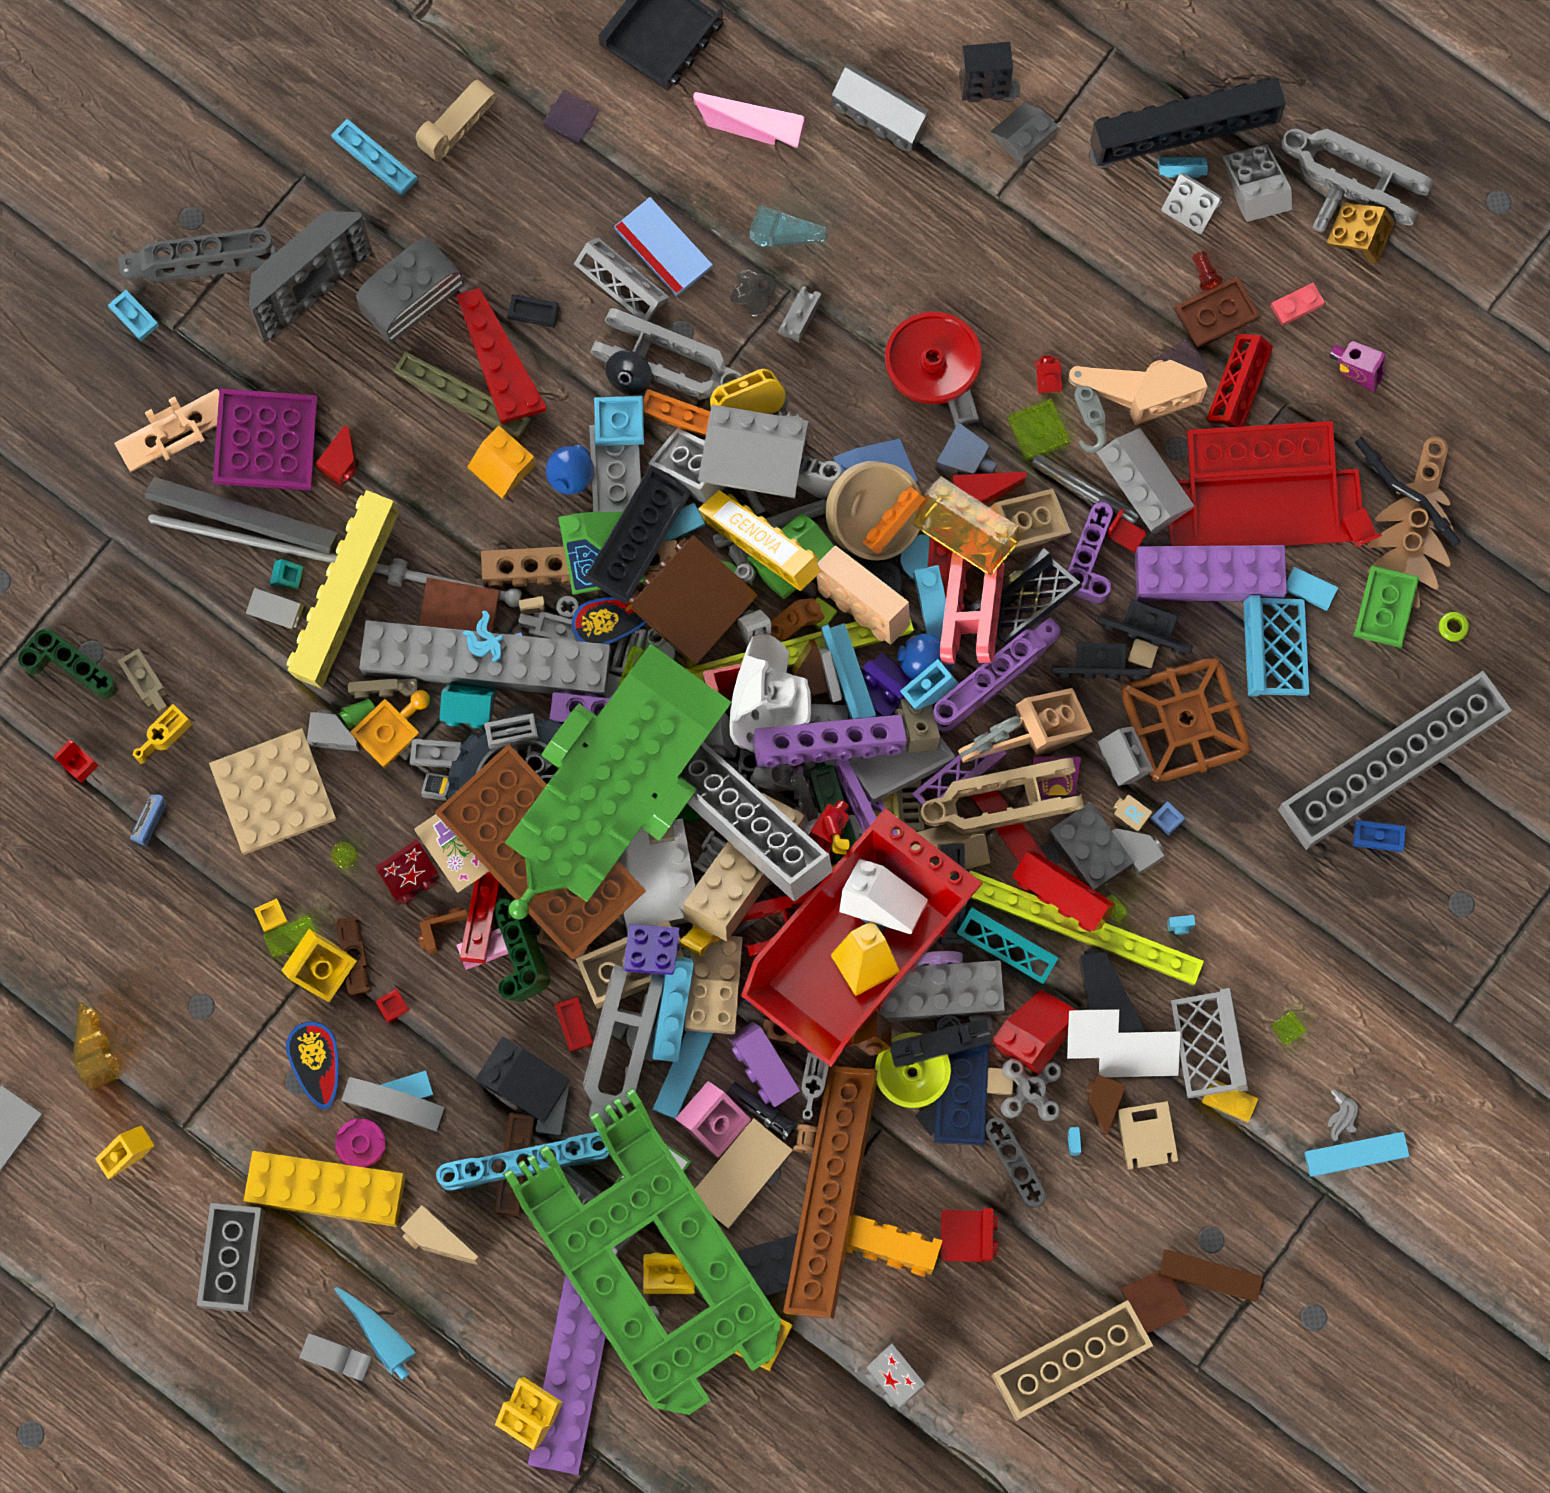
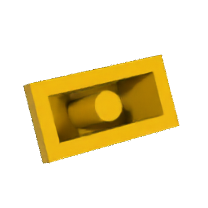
(124, 1151)

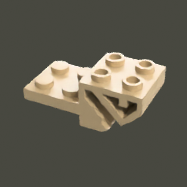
(715, 988)

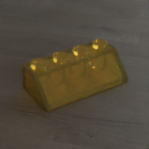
(966, 526)

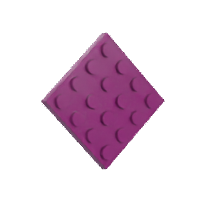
(265, 439)

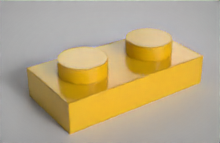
(1233, 1103)

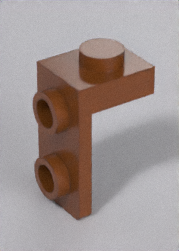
(795, 617)
(427, 939)

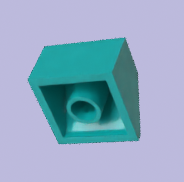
(467, 705)

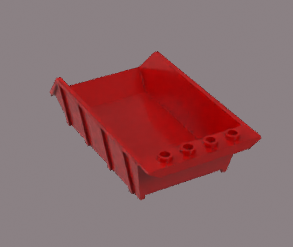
(795, 974)

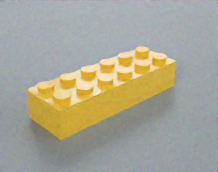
(324, 1188)

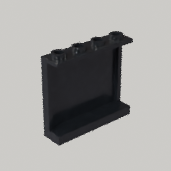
(660, 36)

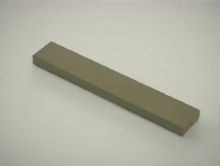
(456, 393)

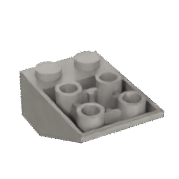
(1258, 183)

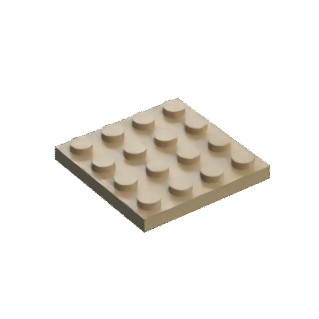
(272, 791)

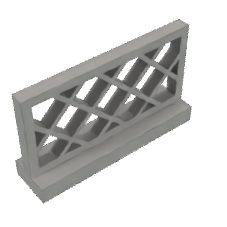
(1231, 1041)

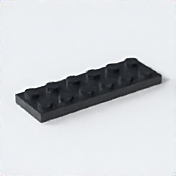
(637, 535)

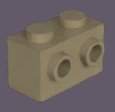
(919, 727)

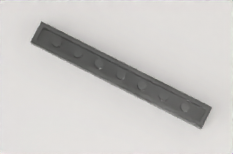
(241, 515)

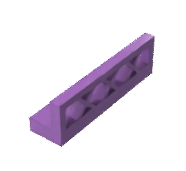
(979, 770)
(857, 799)

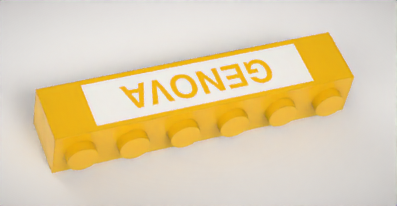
(760, 539)

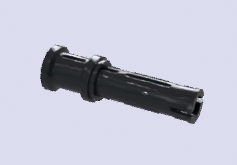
(771, 1117)

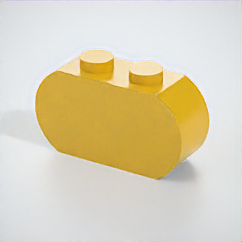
(753, 392)

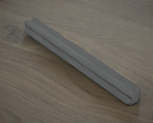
(1082, 487)

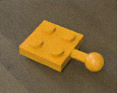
(386, 731)

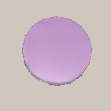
(941, 957)

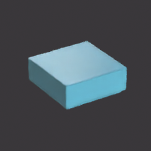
(1074, 1141)

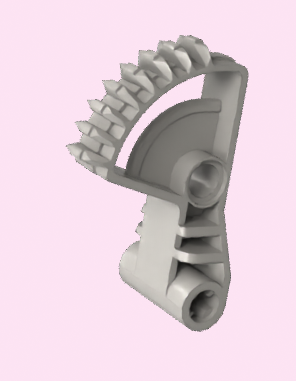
(815, 475)

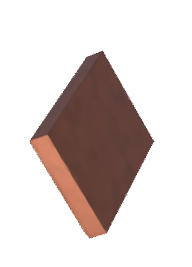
(1217, 312)
(457, 605)

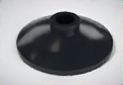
(634, 367)

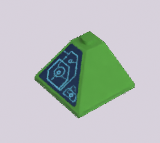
(582, 540)

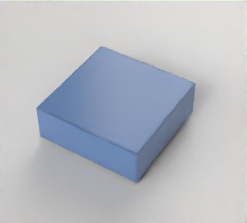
(1167, 818)

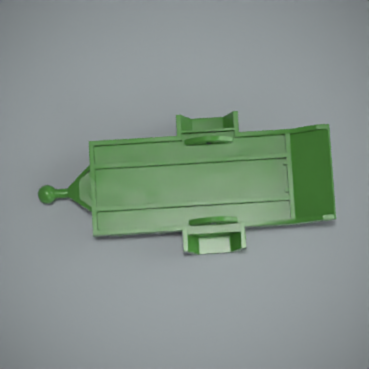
(617, 779)

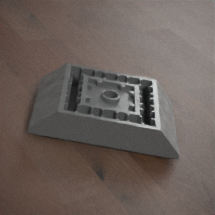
(306, 269)

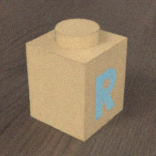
(1131, 814)

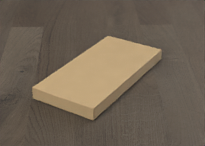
(742, 1172)

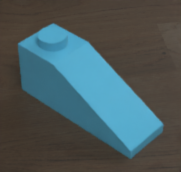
(931, 599)

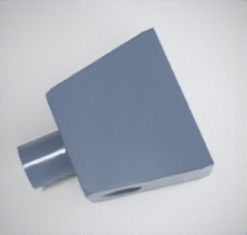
(965, 454)

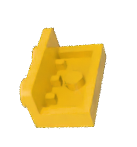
(665, 1275)

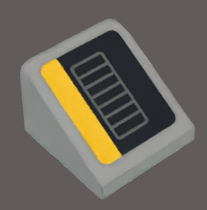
(435, 786)

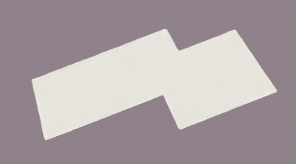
(1121, 1054)

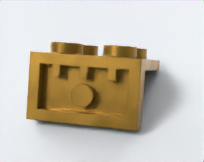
(1362, 229)

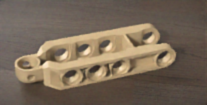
(944, 811)

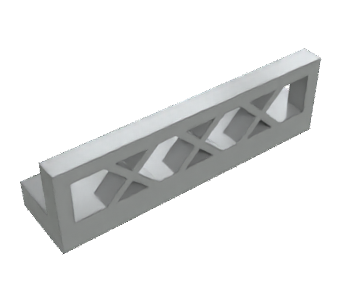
(622, 271)

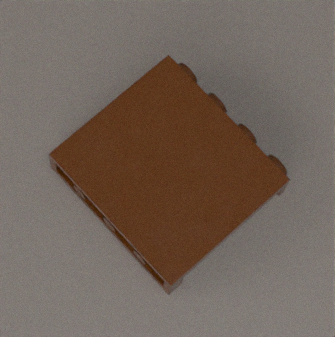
(691, 600)

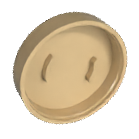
(859, 503)

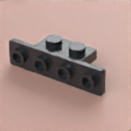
(1150, 623)
(1100, 659)

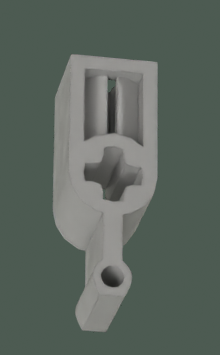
(809, 1078)
(335, 1357)

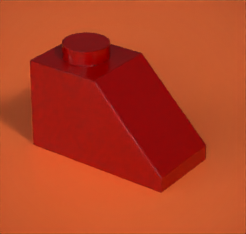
(339, 458)

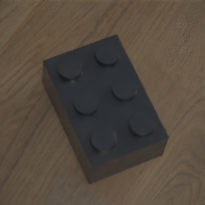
(985, 71)

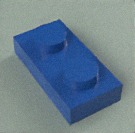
(1379, 836)

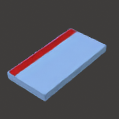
(663, 247)

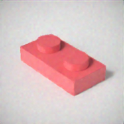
(1297, 304)

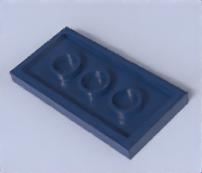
(962, 1106)

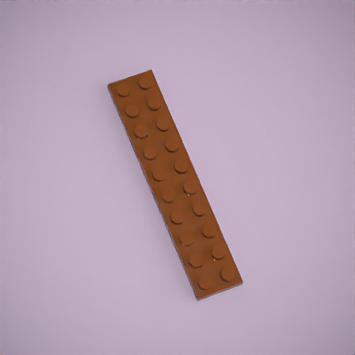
(831, 1192)

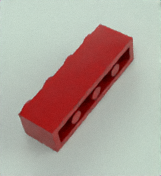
(1063, 890)

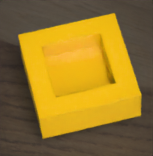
(270, 915)

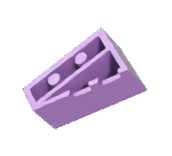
(763, 1064)

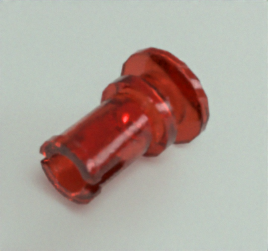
(1207, 275)

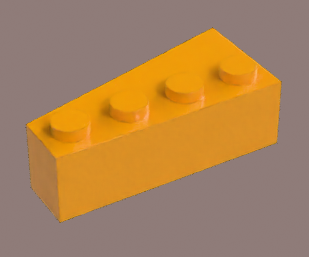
(893, 1245)

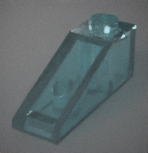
(780, 229)

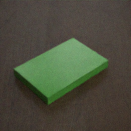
(1386, 606)

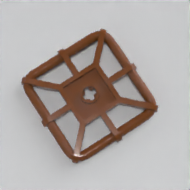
(1194, 705)

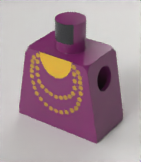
(1360, 364)
(1058, 787)

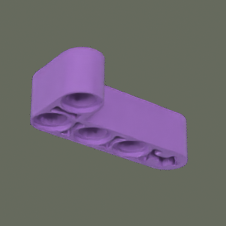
(1091, 550)

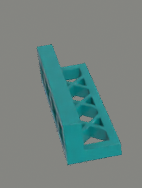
(1012, 937)

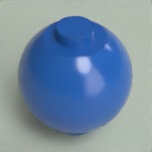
(570, 469)
(919, 654)

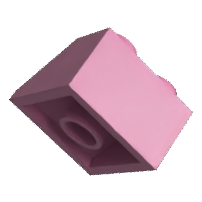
(713, 1119)

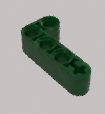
(71, 666)
(517, 949)

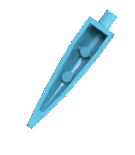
(385, 1341)

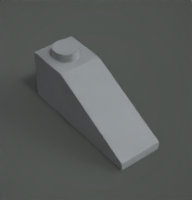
(752, 624)

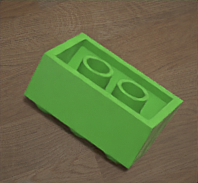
(809, 537)

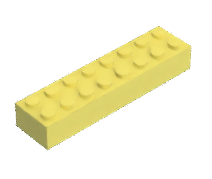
(343, 589)

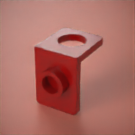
(1360, 527)
(1125, 533)

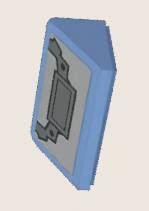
(149, 819)

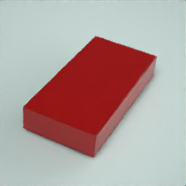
(574, 1024)

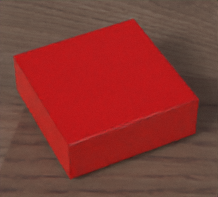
(392, 1006)

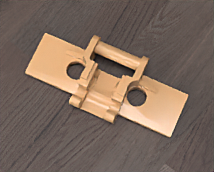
(168, 426)

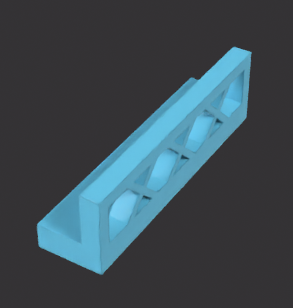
(848, 672)

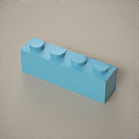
(672, 1012)

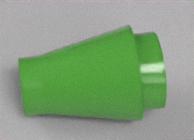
(355, 713)

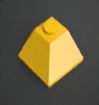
(865, 958)

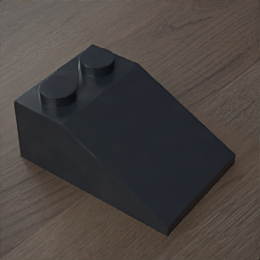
(522, 1079)

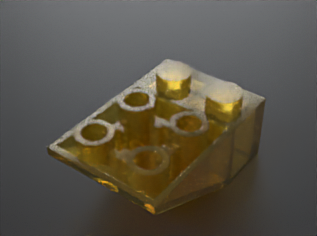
(90, 1054)

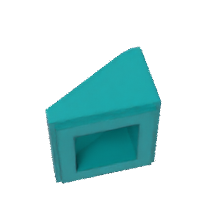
(286, 574)

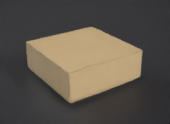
(532, 605)
(1142, 654)
(998, 1083)

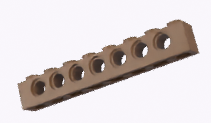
(494, 560)

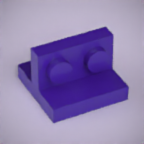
(884, 683)

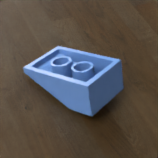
(887, 452)

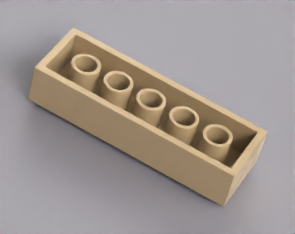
(730, 886)
(1072, 1360)

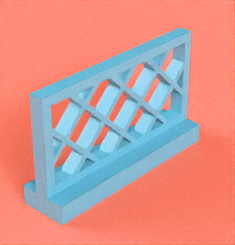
(1256, 650)

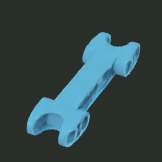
(484, 1165)

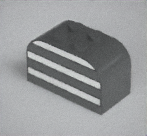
(408, 289)

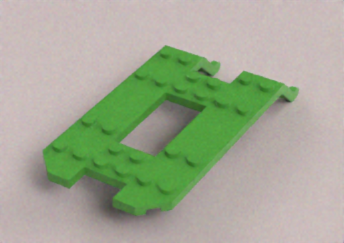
(583, 1242)

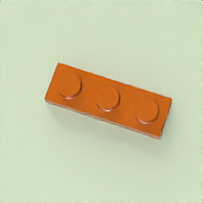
(675, 412)
(893, 520)

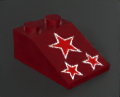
(407, 873)

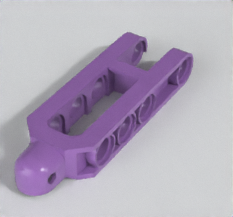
(969, 696)

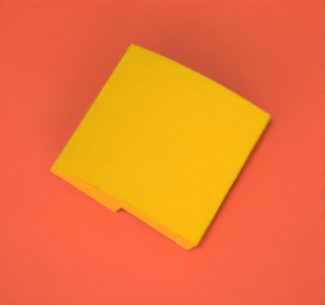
(528, 1413)

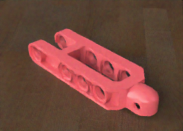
(981, 622)

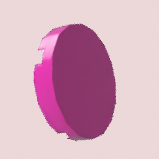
(360, 1143)

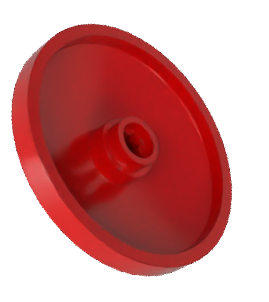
(933, 358)

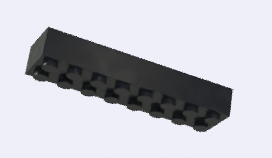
(1187, 121)

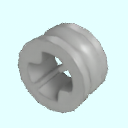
(568, 600)

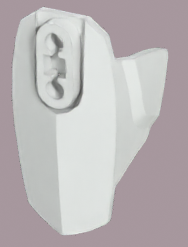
(766, 692)

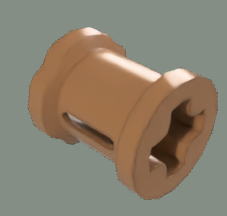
(805, 1139)

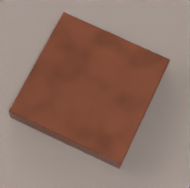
(1155, 1301)

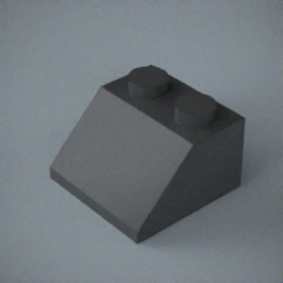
(1025, 132)

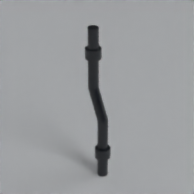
(1441, 524)

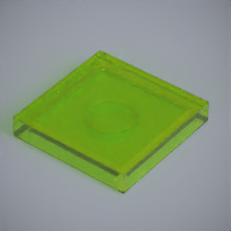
(1038, 429)

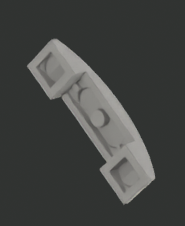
(393, 1103)

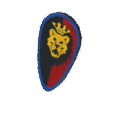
(604, 621)
(314, 1061)

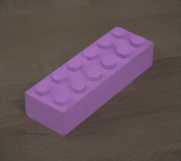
(1209, 573)

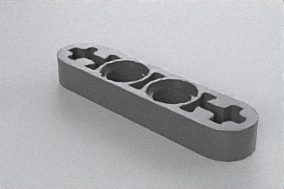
(1011, 1164)

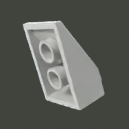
(881, 898)

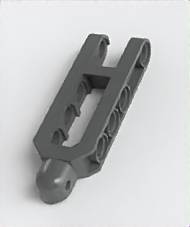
(233, 248)

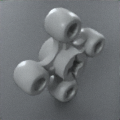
(1023, 1095)

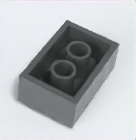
(1090, 848)

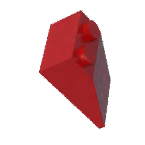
(1035, 1031)

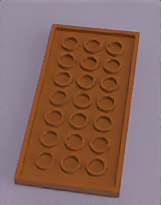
(485, 816)

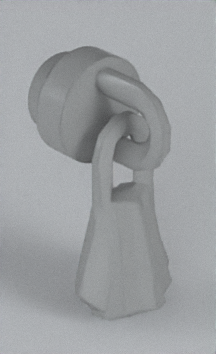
(744, 569)

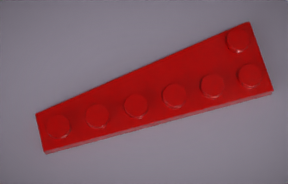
(503, 371)

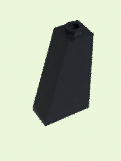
(1105, 990)

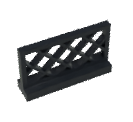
(1016, 587)

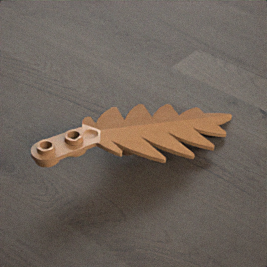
(1414, 534)

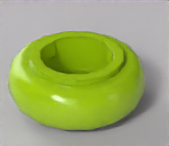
(1460, 619)

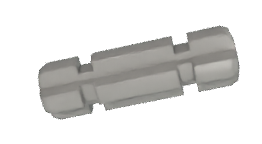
(1327, 209)

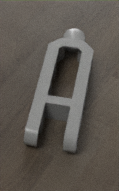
(1306, 145)
(651, 333)
(610, 1014)

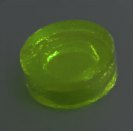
(343, 855)

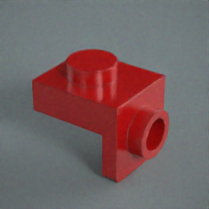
(1048, 374)
(75, 761)

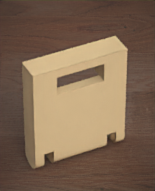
(1147, 1139)

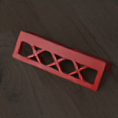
(1245, 381)

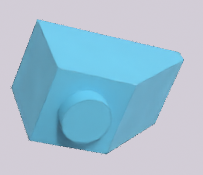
(930, 686)

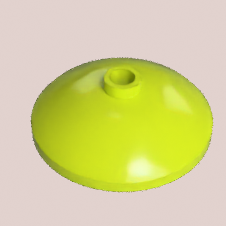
(915, 1091)

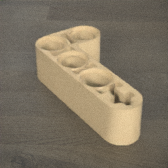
(441, 136)

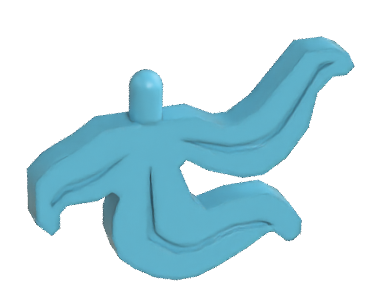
(491, 643)

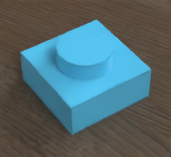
(1181, 924)

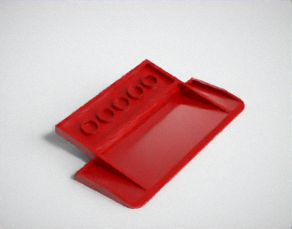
(1265, 487)

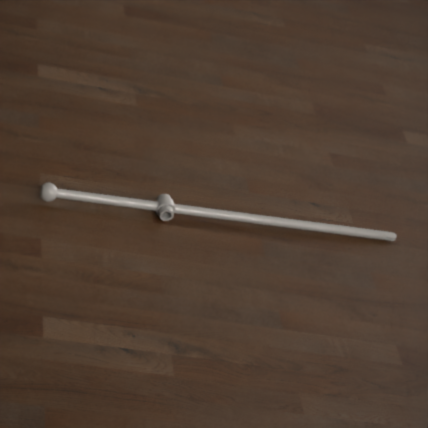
(396, 571)

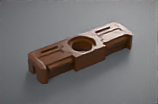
(350, 940)

